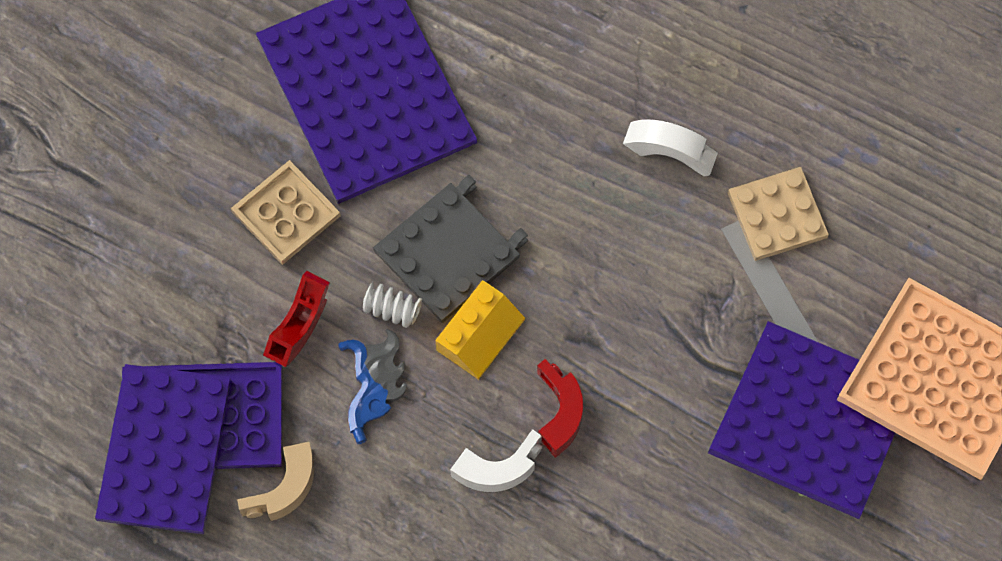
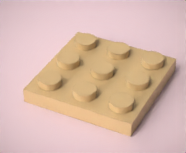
(285, 212)
(778, 213)

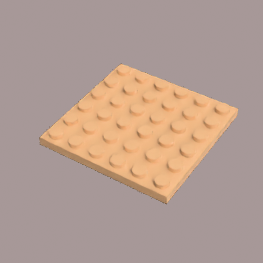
(934, 378)

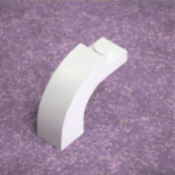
(671, 140)
(499, 475)

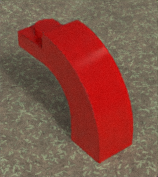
(300, 321)
(564, 427)

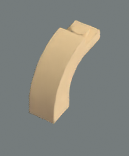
(291, 490)

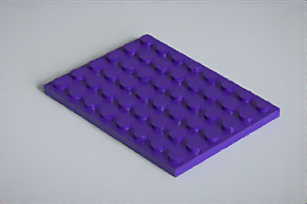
(365, 92)

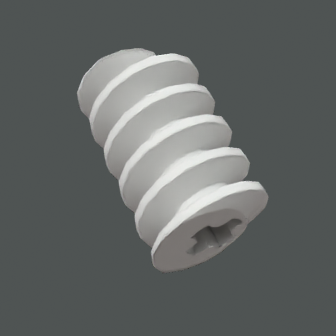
(391, 305)

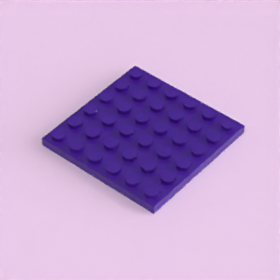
(795, 429)

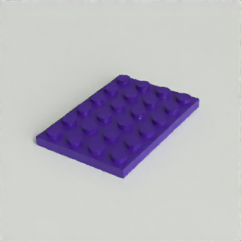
(252, 414)
(163, 449)

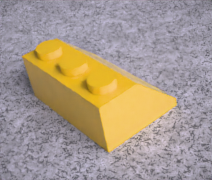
(479, 330)

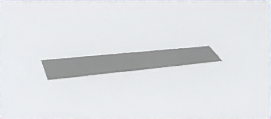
(768, 284)

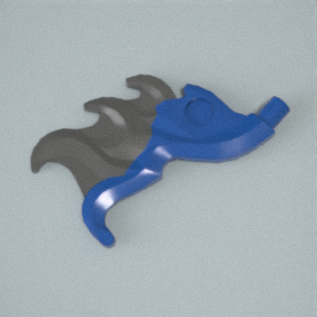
(378, 380)

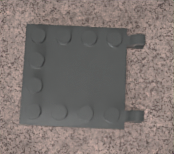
(448, 250)

